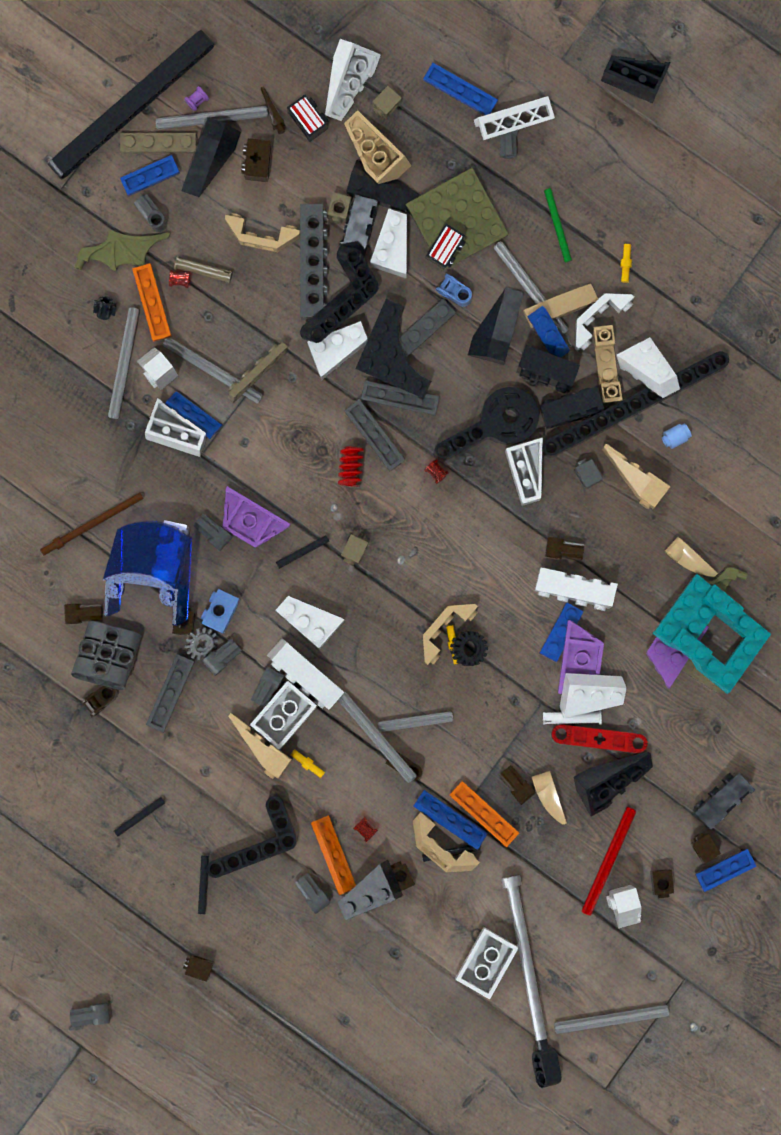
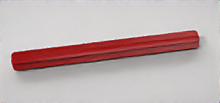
(608, 861)

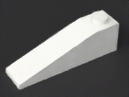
(349, 72)

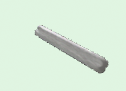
(415, 721)

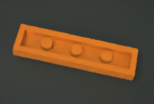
(151, 302)
(484, 814)
(333, 855)

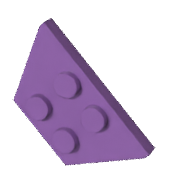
(250, 520)
(581, 653)
(668, 660)

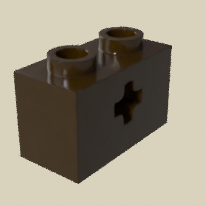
(262, 150)

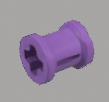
(196, 98)

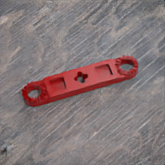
(613, 739)

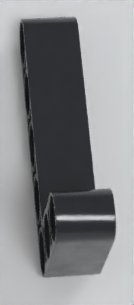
(344, 299)
(259, 847)

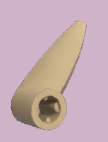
(688, 558)
(548, 795)

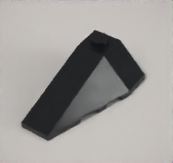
(212, 151)
(388, 194)
(496, 331)
(604, 782)

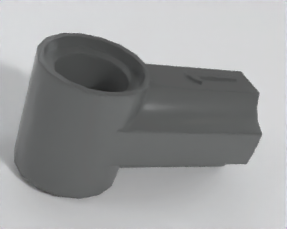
(508, 144)
(150, 212)
(215, 534)
(219, 659)
(268, 684)
(314, 895)
(95, 1014)

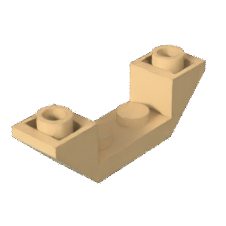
(287, 235)
(606, 364)
(463, 611)
(422, 826)

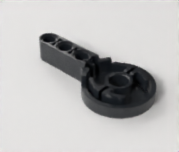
(493, 424)

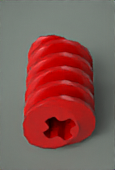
(350, 466)

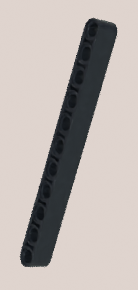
(131, 104)
(628, 411)

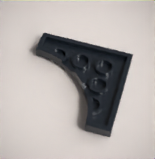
(385, 357)

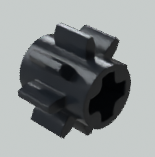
(104, 307)

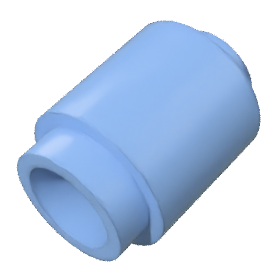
(676, 435)

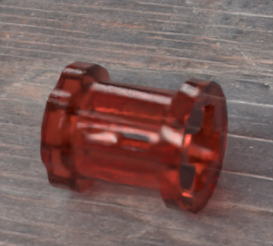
(174, 279)
(436, 471)
(365, 829)

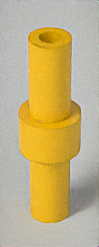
(626, 263)
(451, 634)
(307, 763)

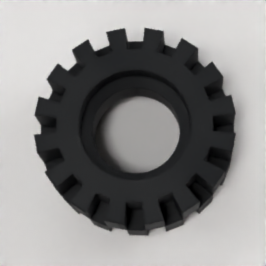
(458, 648)

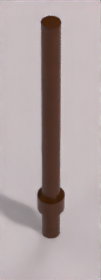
(59, 542)

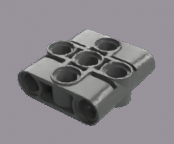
(122, 647)

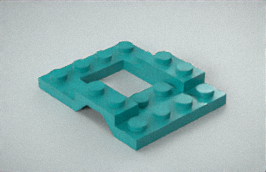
(690, 617)

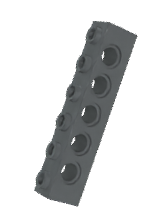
(311, 213)

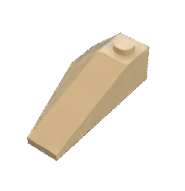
(376, 152)
(646, 486)
(267, 754)

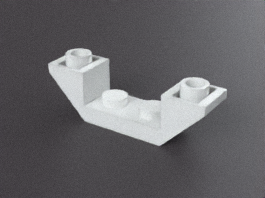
(617, 301)

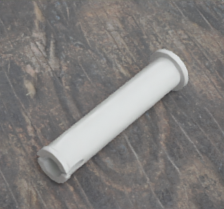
(557, 718)

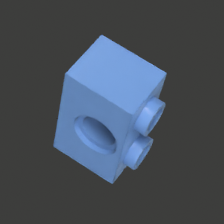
(221, 622)

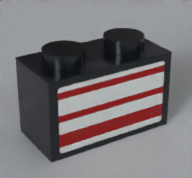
(307, 117)
(445, 246)

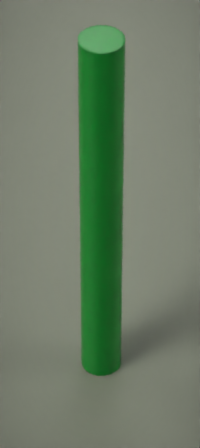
(558, 226)

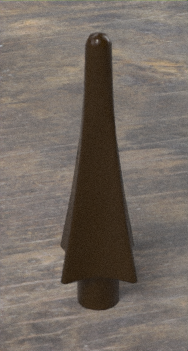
(276, 119)

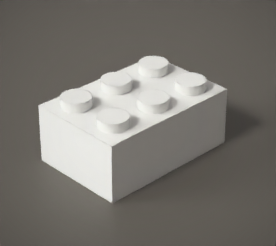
(283, 715)
(486, 963)

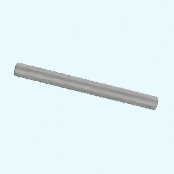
(222, 116)
(525, 281)
(123, 363)
(208, 367)
(377, 737)
(611, 1019)

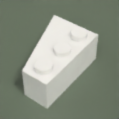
(392, 245)
(337, 348)
(650, 367)
(174, 431)
(526, 469)
(309, 620)
(590, 693)
(625, 904)

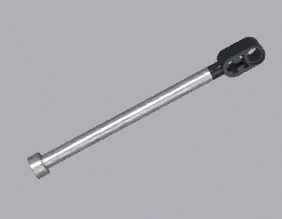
(545, 1059)

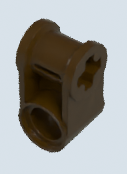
(97, 701)

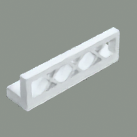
(510, 112)

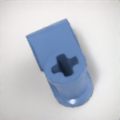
(452, 288)

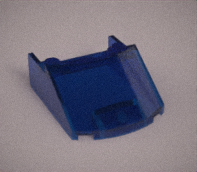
(154, 557)

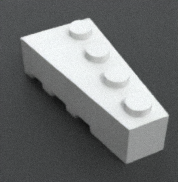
(575, 588)
(306, 674)

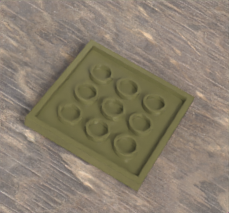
(462, 206)

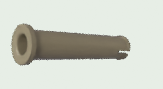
(202, 269)

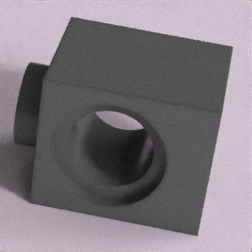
(587, 473)

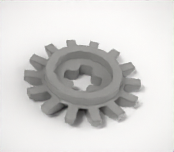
(208, 644)

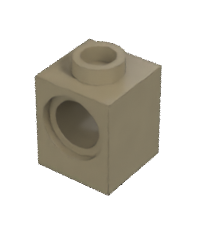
(386, 102)
(339, 200)
(354, 550)

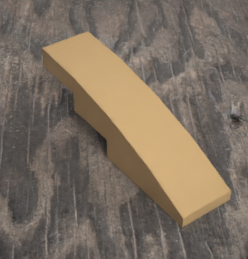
(566, 303)

